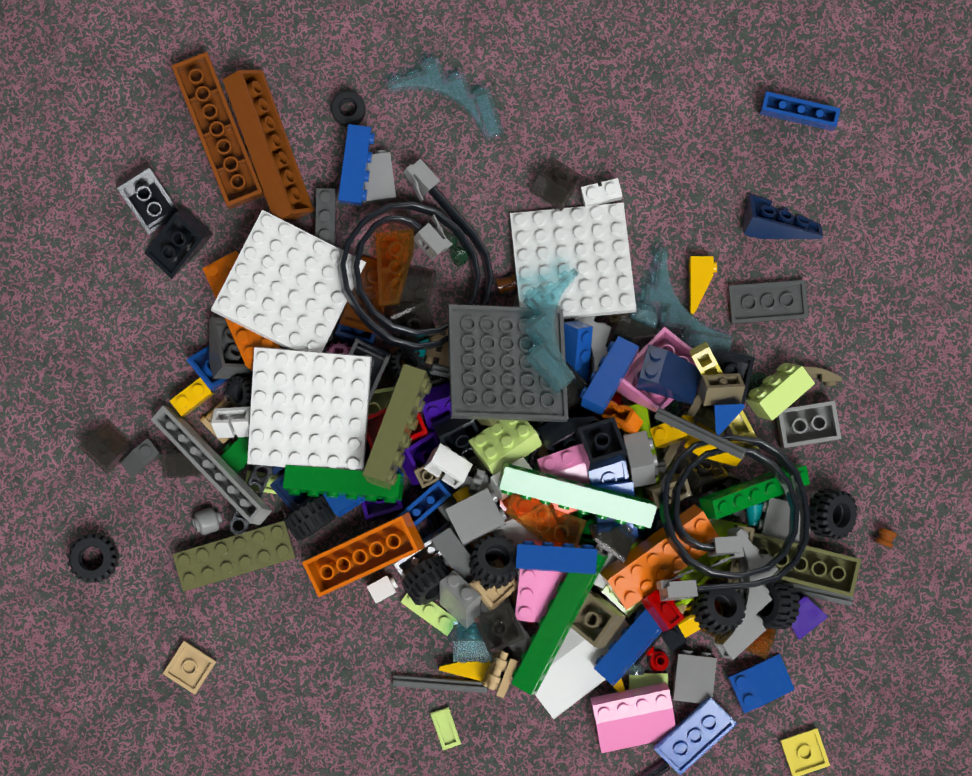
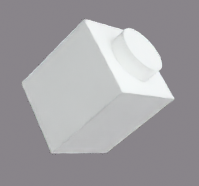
(382, 588)

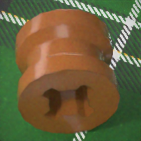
(885, 537)

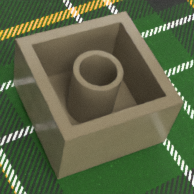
(597, 620)

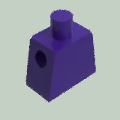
(808, 618)

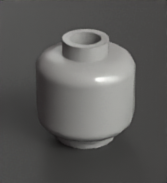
(206, 521)

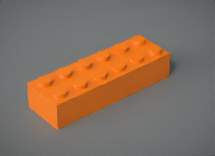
(245, 339)
(363, 554)
(655, 560)

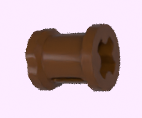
(506, 283)

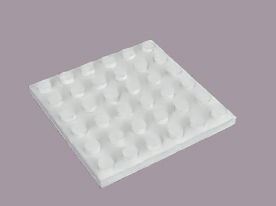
(578, 238)
(285, 286)
(309, 409)

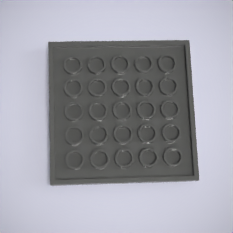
(491, 368)

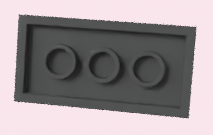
(768, 302)

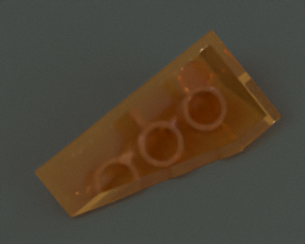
(393, 262)
(546, 522)

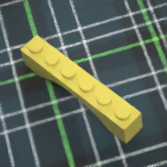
(708, 365)

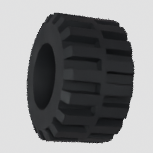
(832, 513)
(310, 518)
(76, 558)
(487, 574)
(423, 580)
(782, 608)
(708, 616)

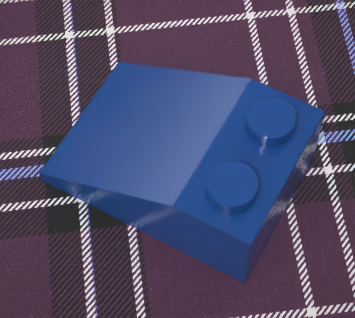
(760, 683)

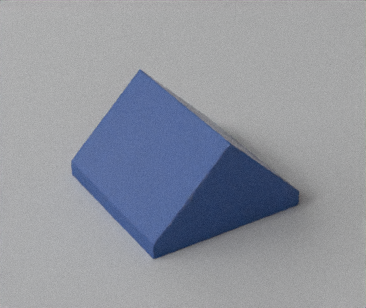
(201, 365)
(725, 415)

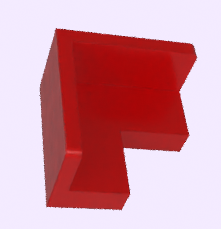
(663, 612)

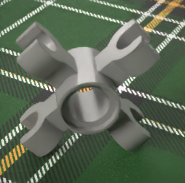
(477, 483)

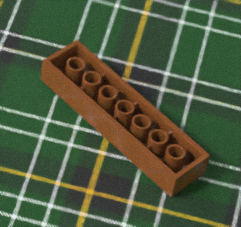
(217, 130)
(268, 144)

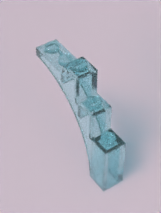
(432, 79)
(675, 315)
(545, 354)

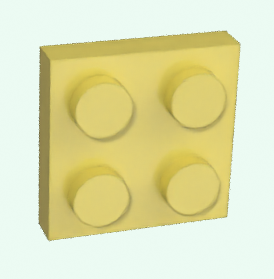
(805, 752)

